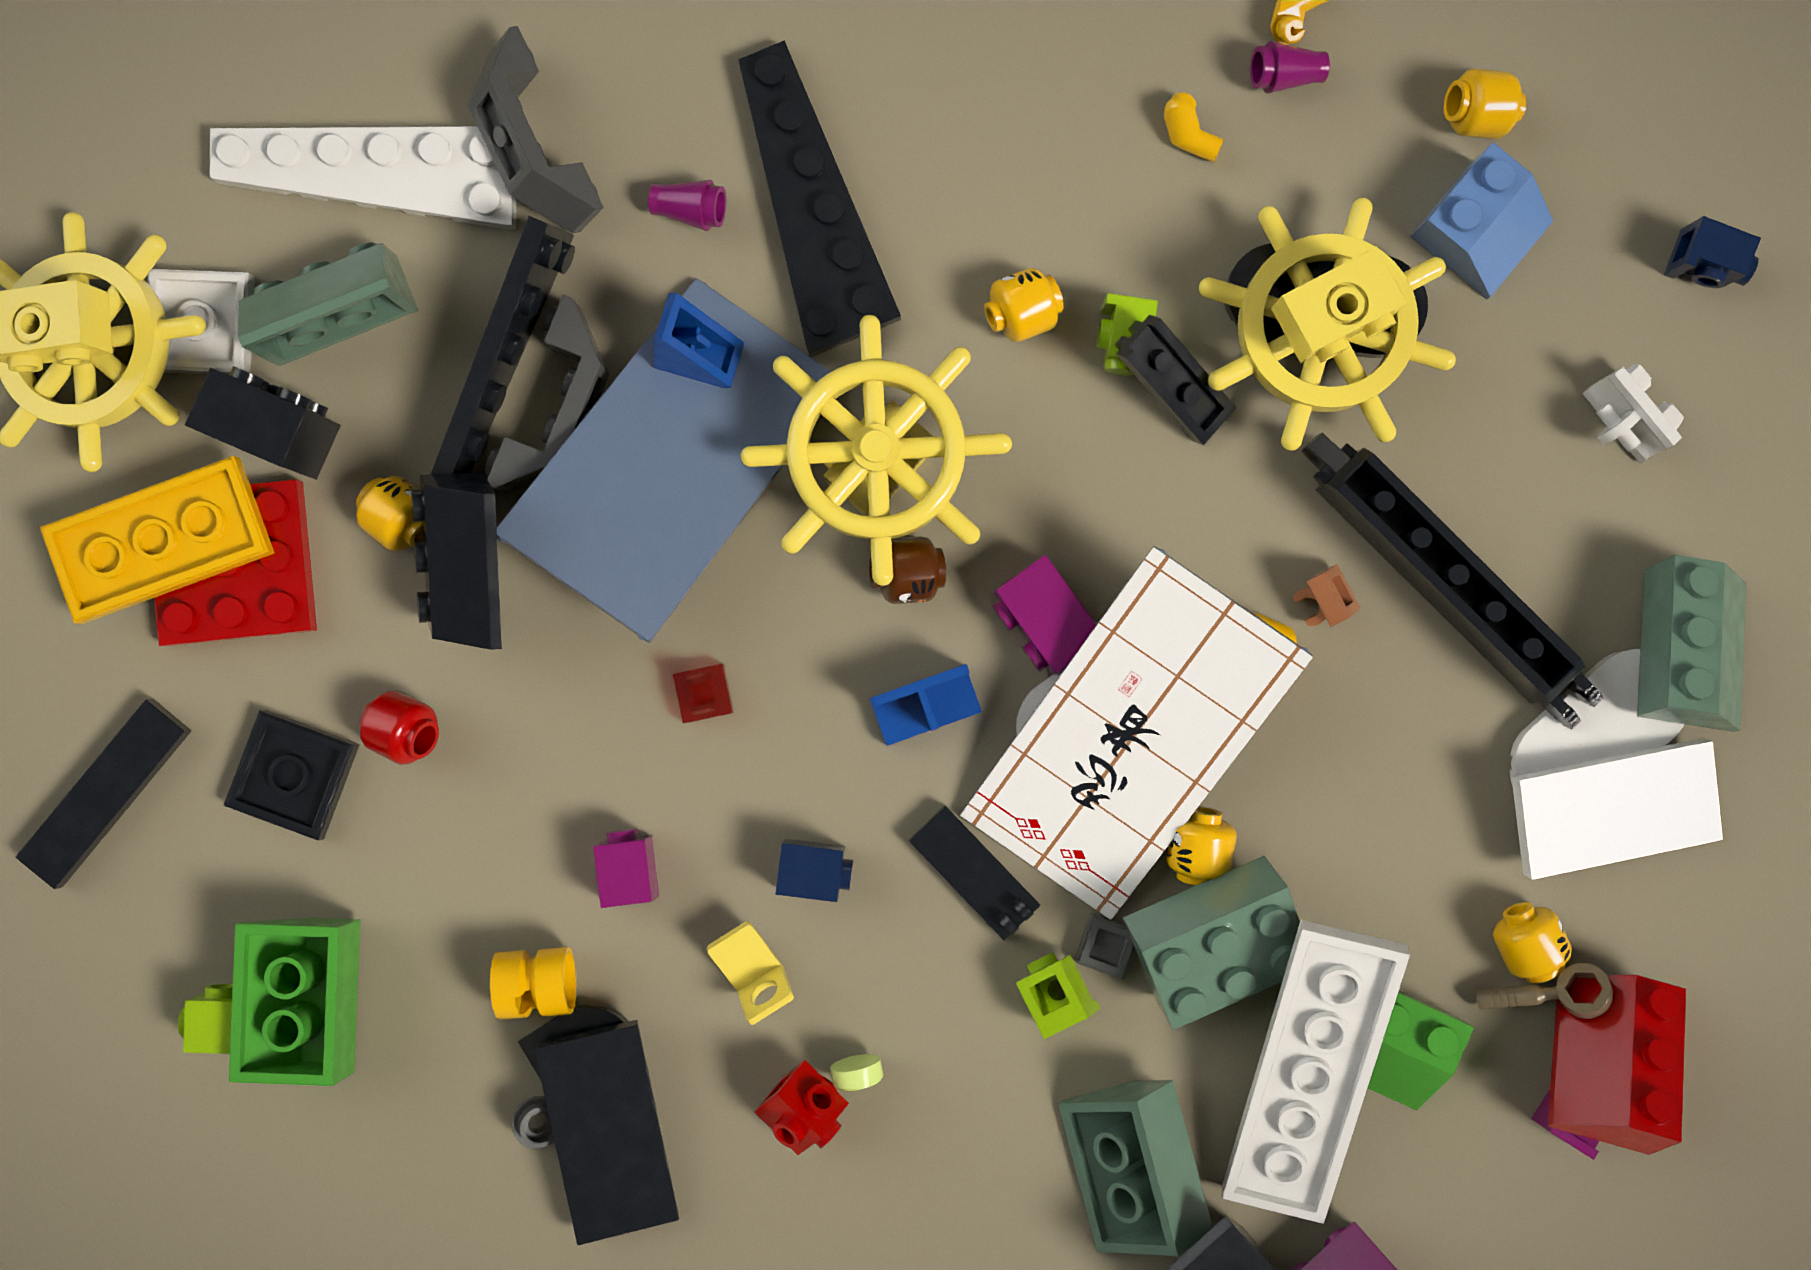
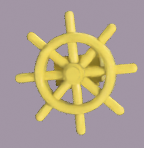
(1321, 317)
(66, 321)
(881, 450)

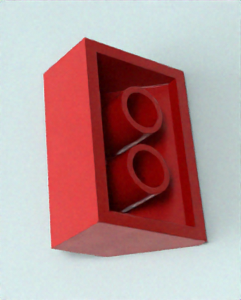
(1623, 1070)

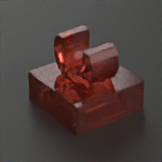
(703, 693)

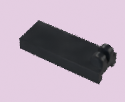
(1174, 378)
(974, 872)

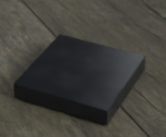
(291, 775)

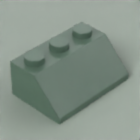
(325, 304)
(1692, 644)
(1136, 1168)

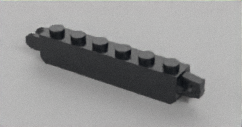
(1450, 577)

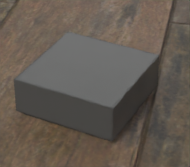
(1105, 947)

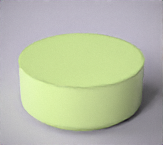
(856, 1072)

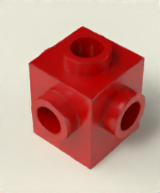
(802, 1109)

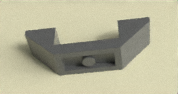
(556, 192)
(569, 335)

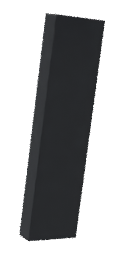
(103, 794)

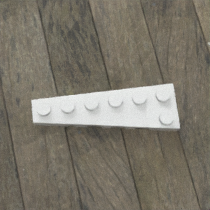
(394, 168)

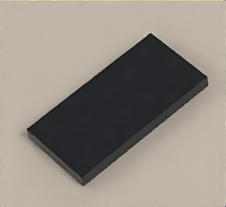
(606, 1132)

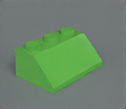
(294, 1001)
(1418, 1051)

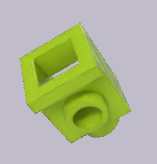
(1122, 312)
(1047, 1008)

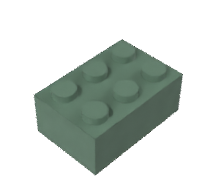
(1216, 941)

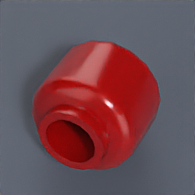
(399, 727)

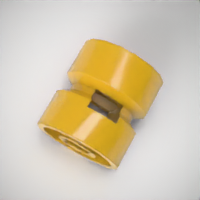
(531, 983)

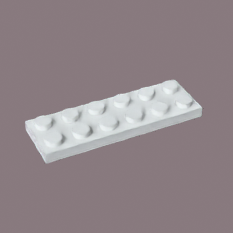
(1314, 1070)

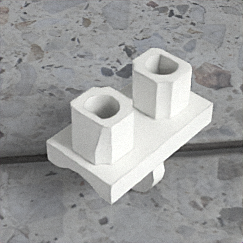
(1632, 414)

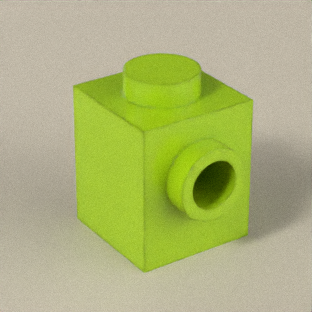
(207, 1021)

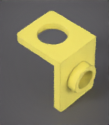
(751, 969)

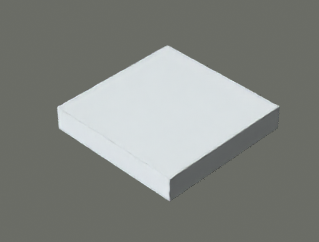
(215, 299)

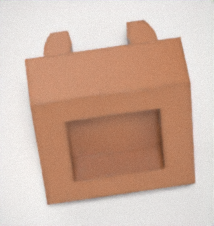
(1332, 595)

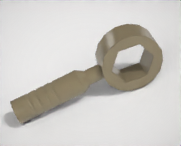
(1535, 995)

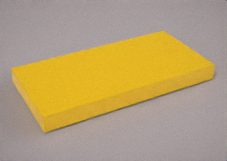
(157, 540)

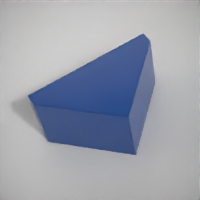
(695, 344)

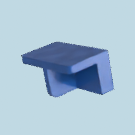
(925, 705)

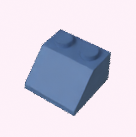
(1486, 220)

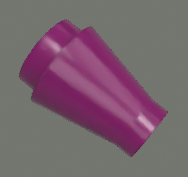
(1286, 66)
(691, 203)

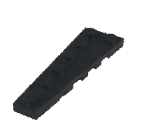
(820, 231)
(531, 274)

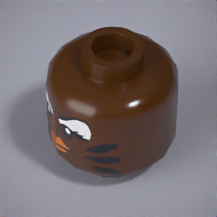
(916, 571)

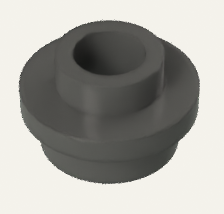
(532, 1137)

